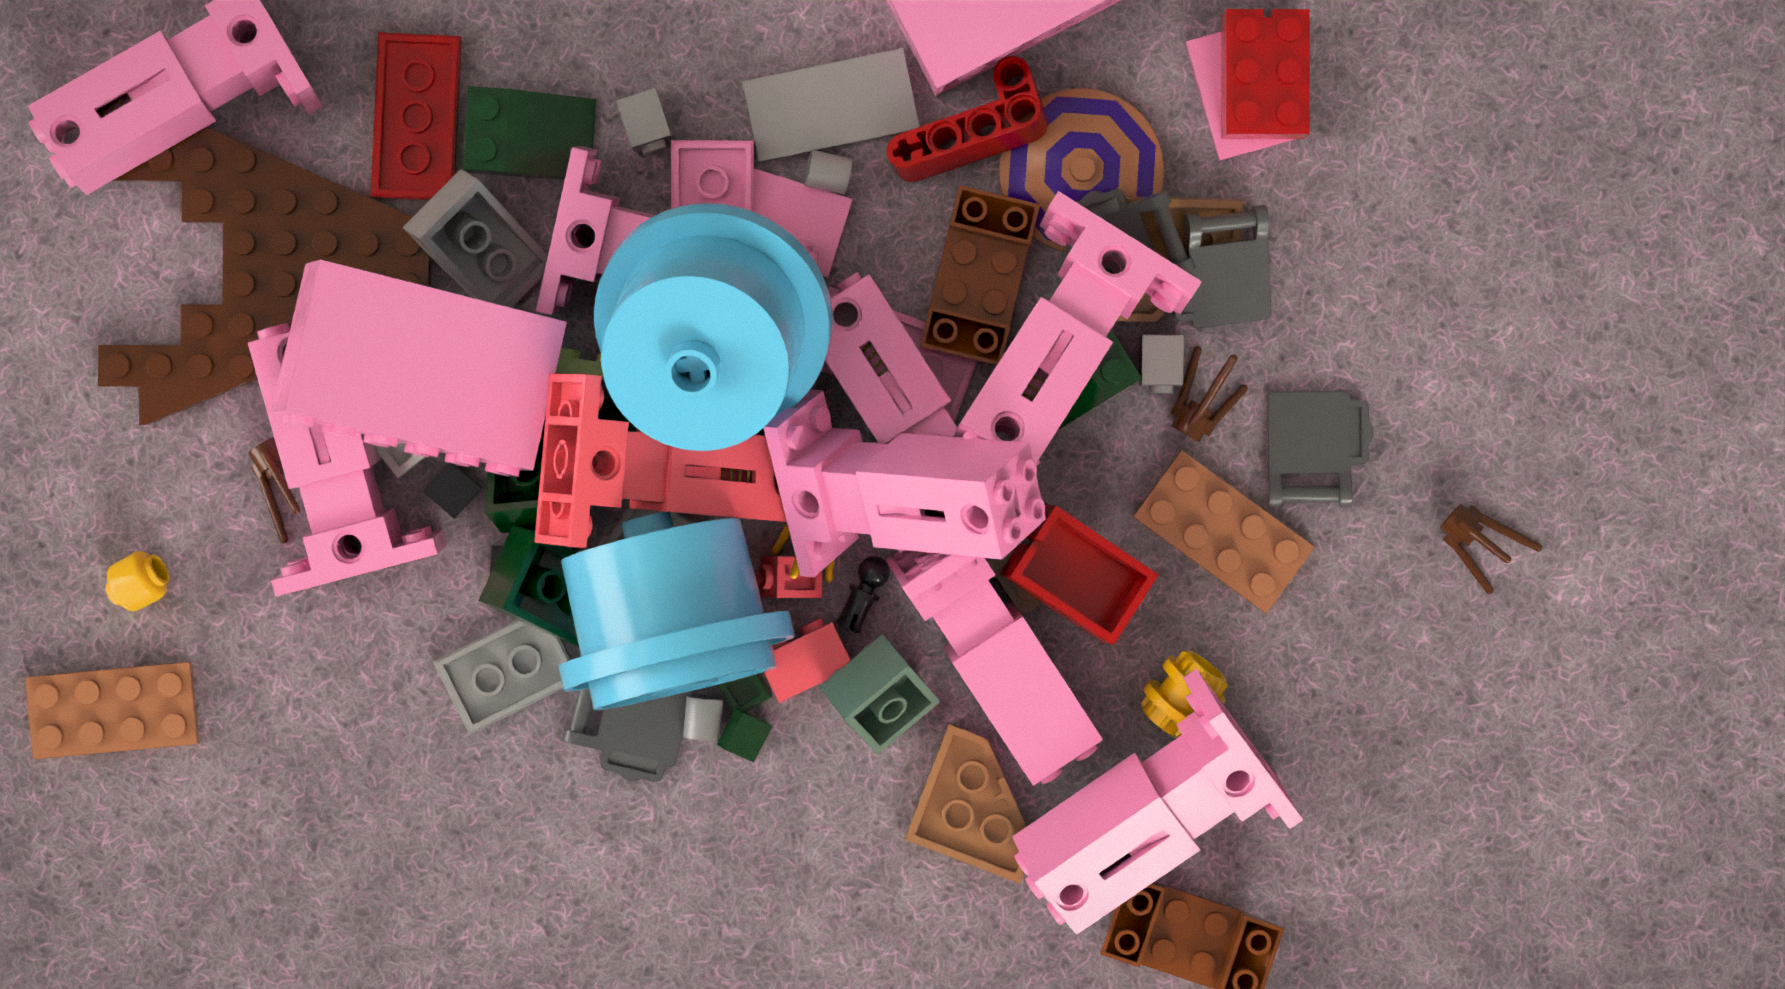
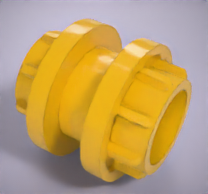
(1167, 701)

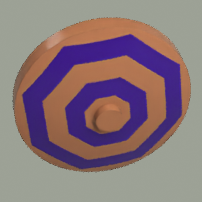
(1089, 146)

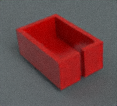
(1265, 74)
(1080, 575)

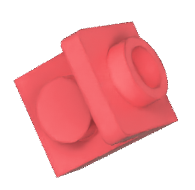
(775, 580)

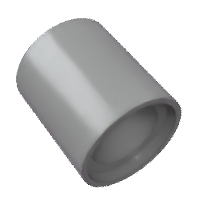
(828, 172)
(703, 718)

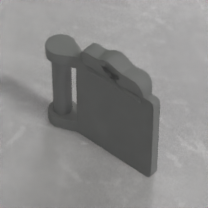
(1127, 217)
(1231, 272)
(1315, 436)
(633, 738)

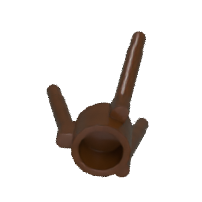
(1194, 418)
(268, 465)
(1464, 527)

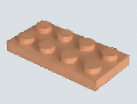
(1223, 531)
(112, 710)

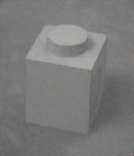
(645, 121)
(1161, 362)

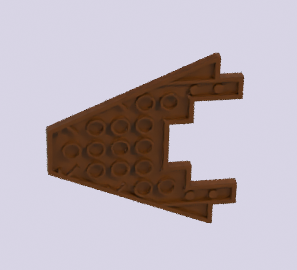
(272, 226)

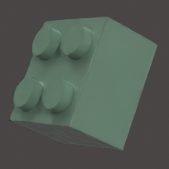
(879, 694)

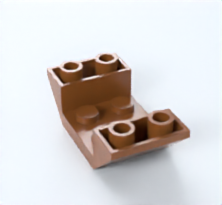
(979, 275)
(1193, 939)

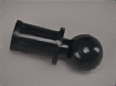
(873, 574)

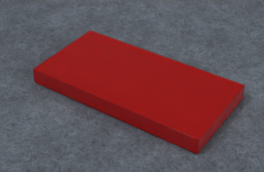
(415, 114)

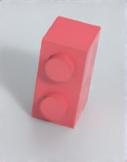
(807, 659)

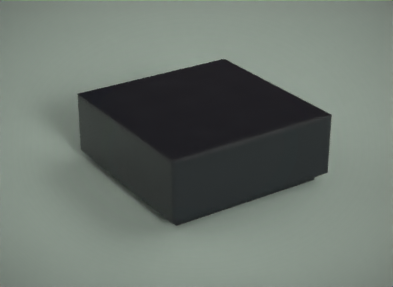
(452, 489)

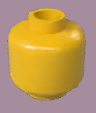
(137, 580)

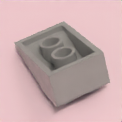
(478, 242)

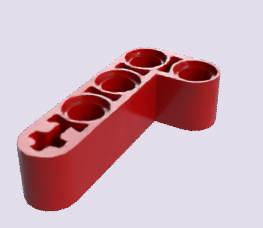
(966, 127)

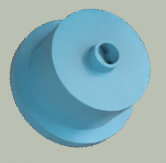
(710, 325)
(667, 612)

